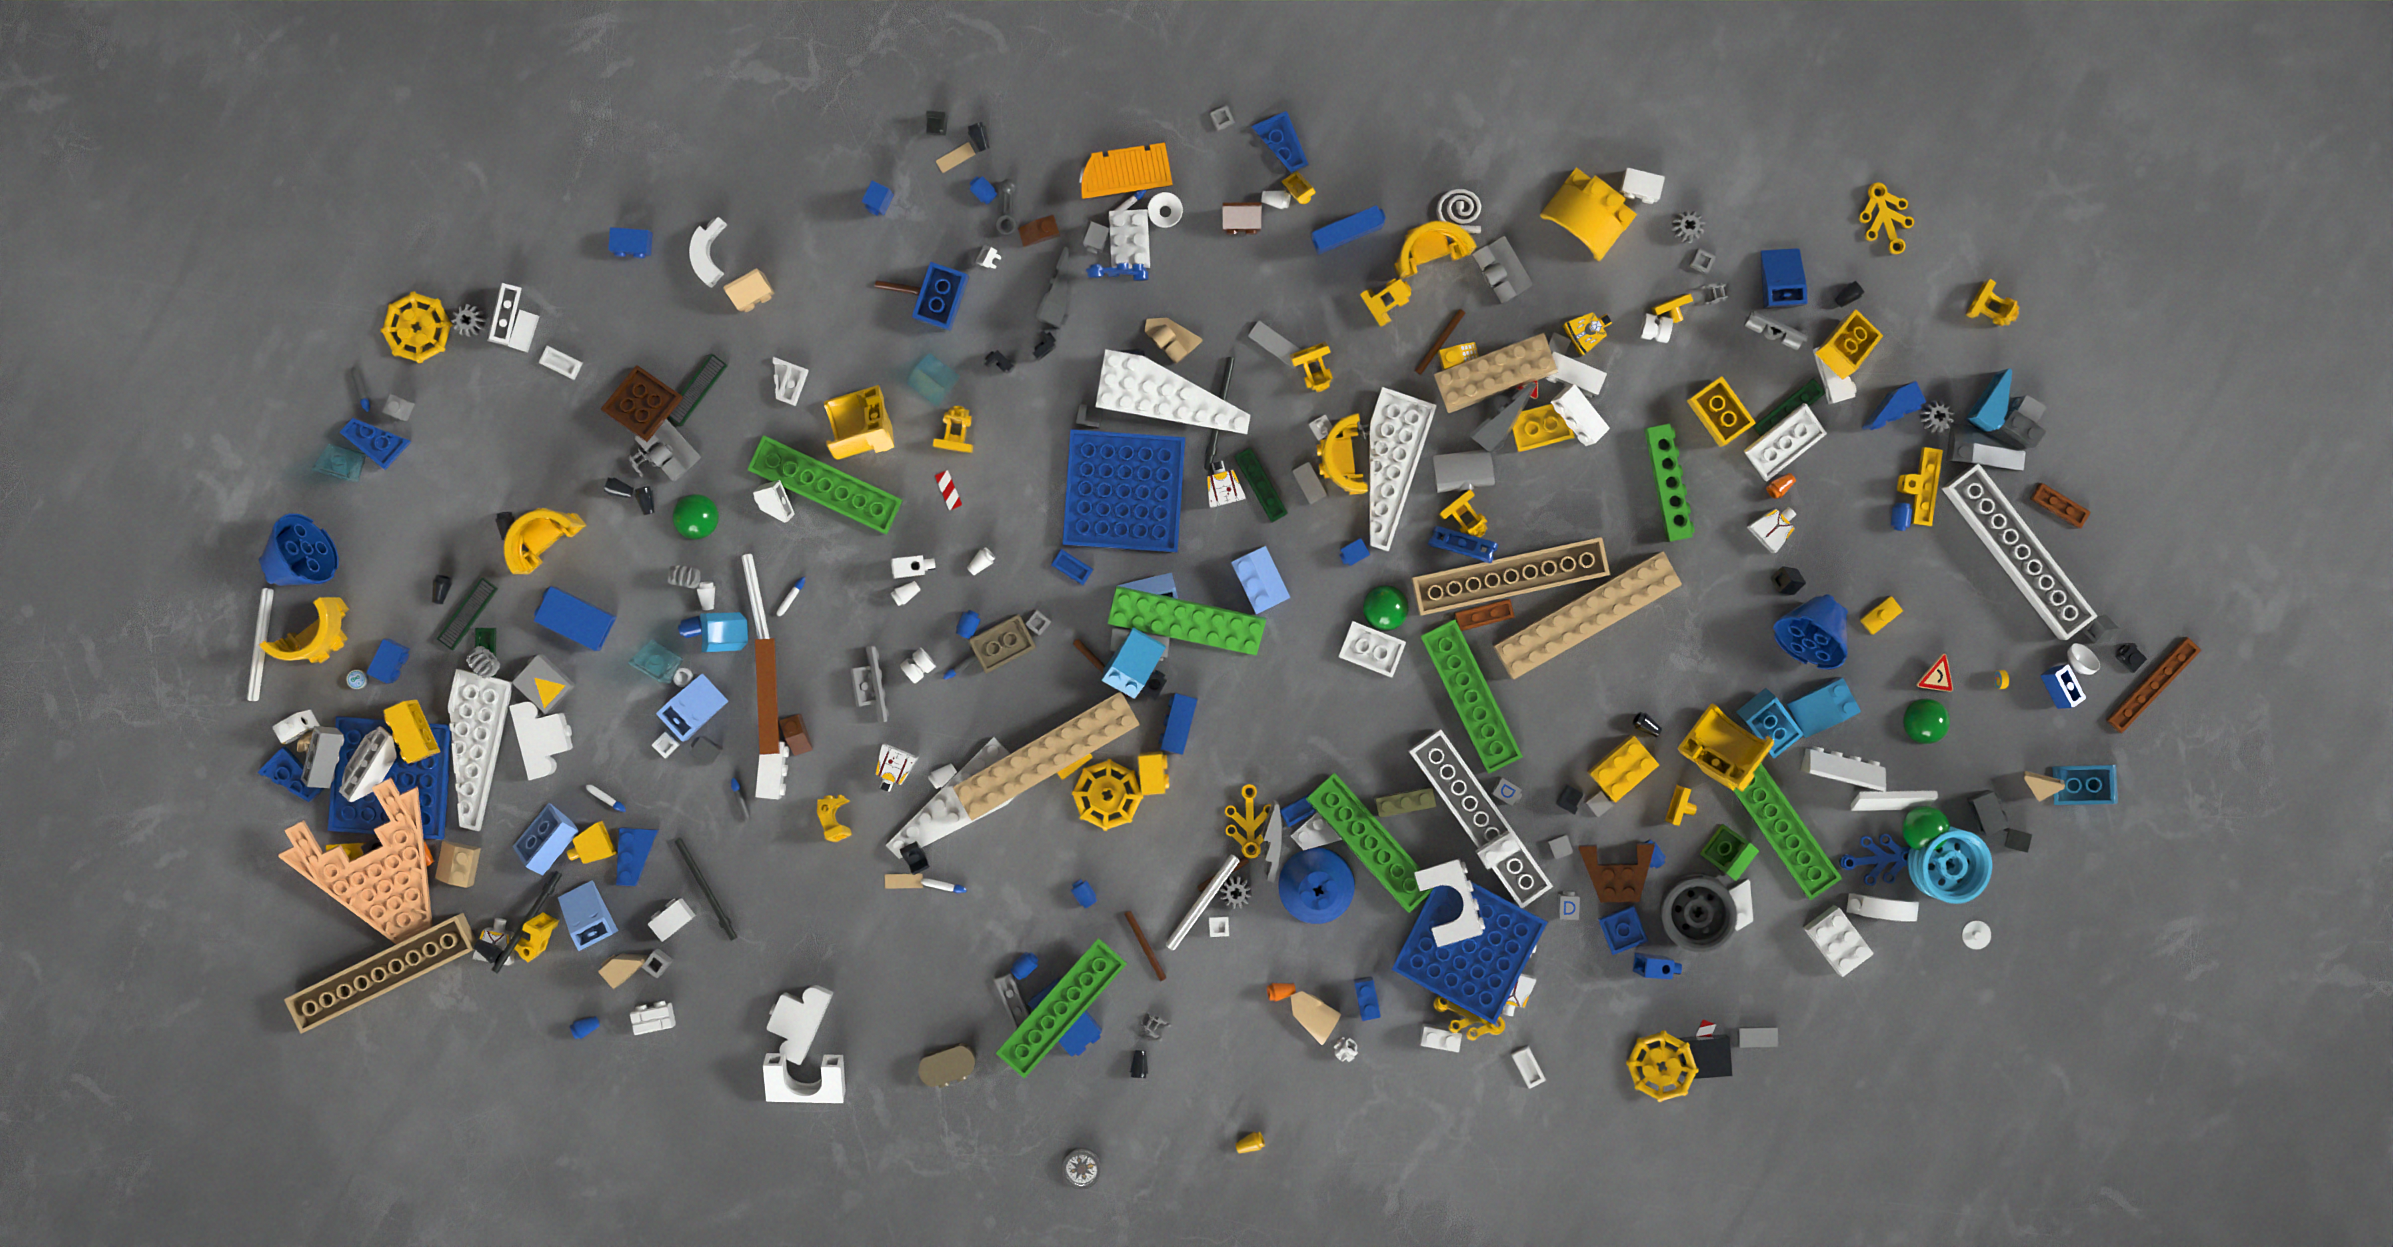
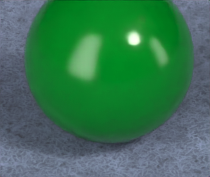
(695, 516)
(1385, 608)
(1926, 721)
(1923, 826)

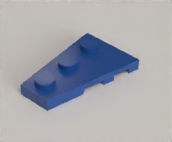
(1282, 140)
(376, 443)
(287, 771)
(632, 853)

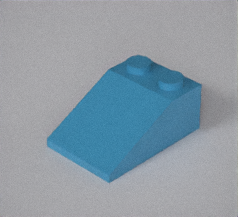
(1992, 404)
(1133, 663)
(1824, 707)
(1768, 717)
(2086, 784)

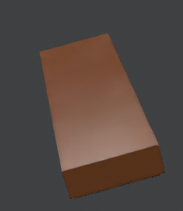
(2060, 505)
(1484, 615)

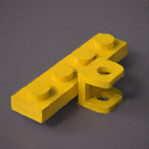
(1923, 486)

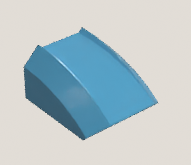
(723, 632)

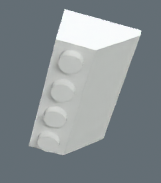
(1844, 769)

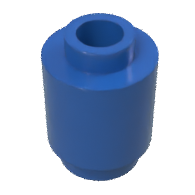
(982, 189)
(1901, 516)
(968, 624)
(690, 627)
(1658, 856)
(1083, 893)
(1024, 965)

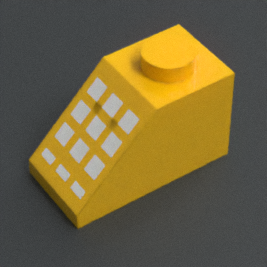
(1457, 355)

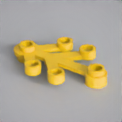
(1885, 216)
(1249, 824)
(1471, 1019)

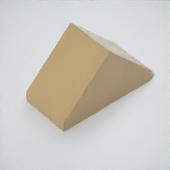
(2042, 785)

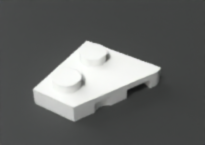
(788, 381)
(1314, 833)
(1742, 897)

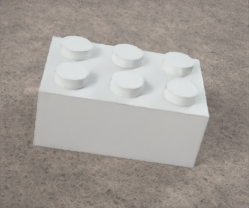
(1838, 940)

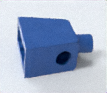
(1655, 966)

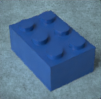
(940, 296)

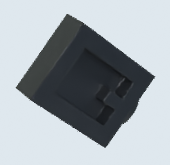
(1043, 349)
(1002, 362)
(2130, 657)
(915, 857)

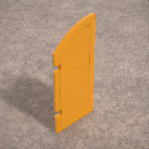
(1126, 171)

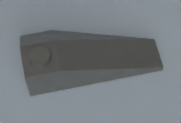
(1054, 305)
(1496, 429)
(1974, 446)

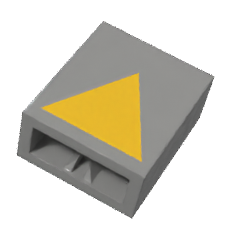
(543, 683)

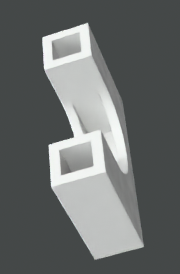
(1453, 875)
(783, 1088)

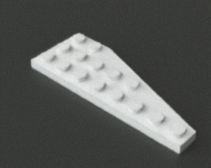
(1146, 389)
(1395, 445)
(477, 724)
(945, 811)

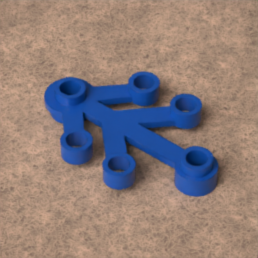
(1138, 271)
(1881, 859)

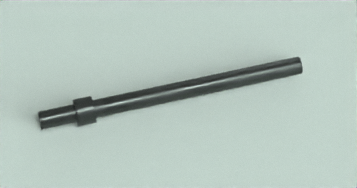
(1211, 450)
(548, 889)
(724, 921)

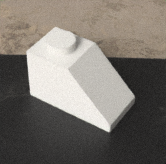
(774, 501)

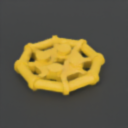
(405, 327)
(1097, 799)
(1672, 1062)

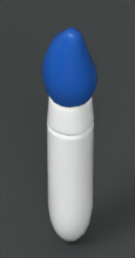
(1129, 202)
(790, 597)
(606, 798)
(943, 885)

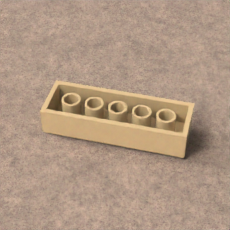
(1496, 373)

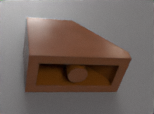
(1039, 231)
(796, 734)

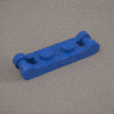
(1463, 544)

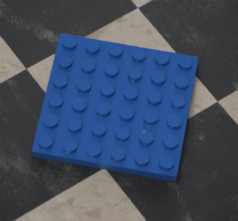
(1124, 490)
(428, 775)
(1475, 970)

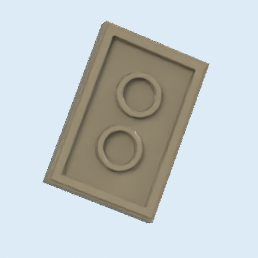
(1002, 644)

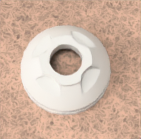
(1161, 200)
(2082, 659)

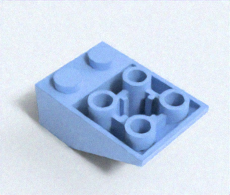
(692, 707)
(586, 915)

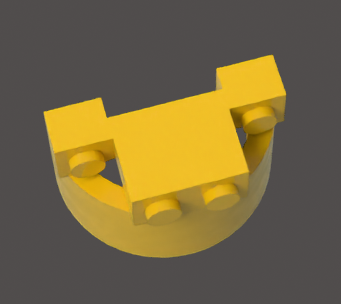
(1589, 211)
(1430, 243)
(859, 423)
(1338, 456)
(537, 532)
(317, 639)
(1728, 751)

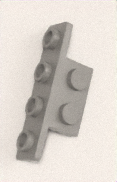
(868, 685)

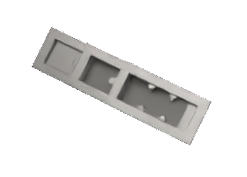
(1272, 834)

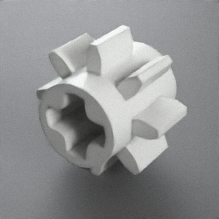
(1345, 1049)

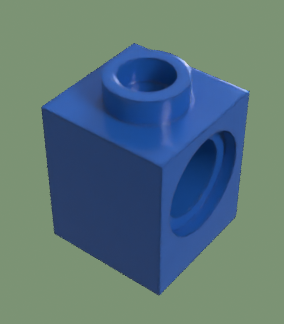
(1354, 552)

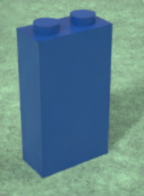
(1348, 229)
(574, 618)
(1080, 1033)

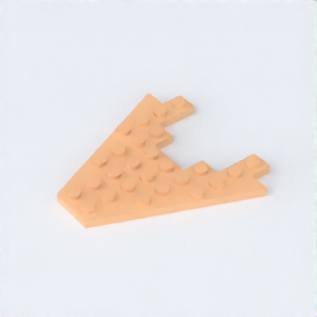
(384, 885)

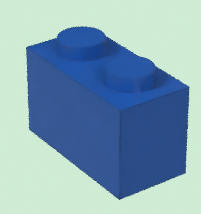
(877, 198)
(630, 241)
(388, 661)
(2063, 686)
(1367, 998)

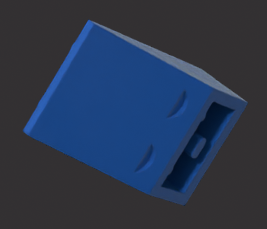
(1783, 278)
(1896, 402)

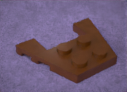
(1618, 881)

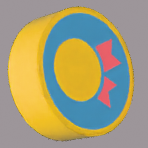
(2001, 679)

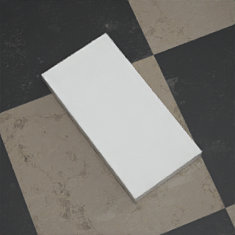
(1785, 442)
(1893, 800)

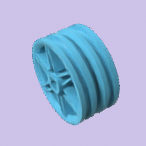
(1974, 875)

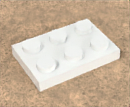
(1129, 237)
(1372, 649)

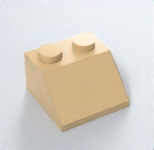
(749, 290)
(457, 864)
(620, 968)

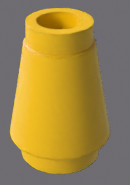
(1250, 1143)

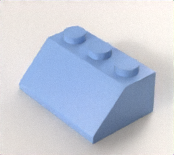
(1260, 580)
(1160, 585)
(545, 839)

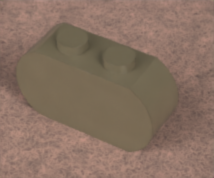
(947, 1065)

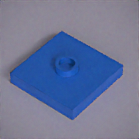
(1622, 929)

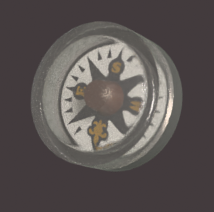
(1081, 1168)

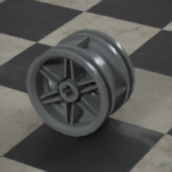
(1693, 938)

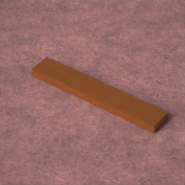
(2153, 685)
(767, 696)

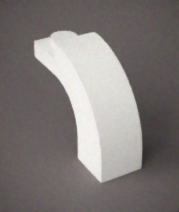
(700, 252)
(1882, 908)

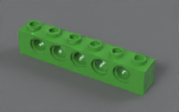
(1664, 493)

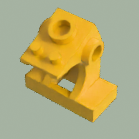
(1400, 292)
(2006, 313)
(1321, 379)
(956, 415)
(1460, 506)
(833, 831)
(539, 937)

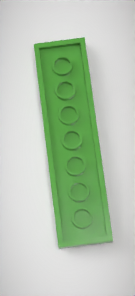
(825, 484)
(1186, 620)
(1471, 696)
(1787, 834)
(1368, 840)
(1061, 1008)

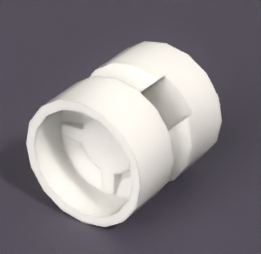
(1656, 328)
(918, 665)

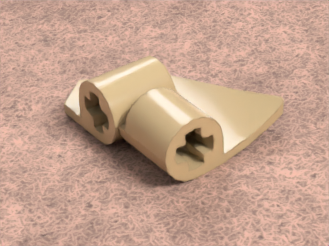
(1171, 337)
(1314, 1015)

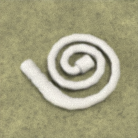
(1460, 206)

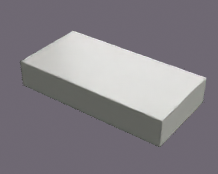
(523, 331)
(560, 362)
(1528, 1067)

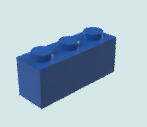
(1178, 723)

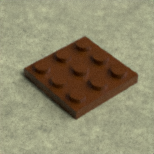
(641, 403)

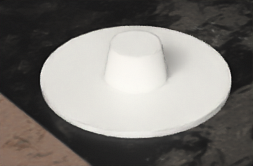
(1976, 935)

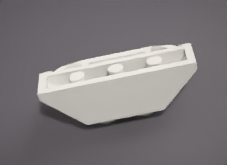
(368, 764)

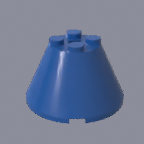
(298, 553)
(1815, 632)
(1308, 870)

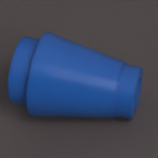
(584, 1027)

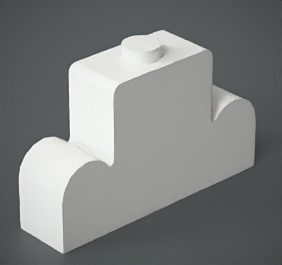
(540, 738)
(798, 1020)

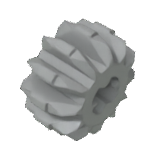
(1692, 232)
(475, 324)
(1933, 409)
(683, 576)
(483, 662)
(1240, 897)

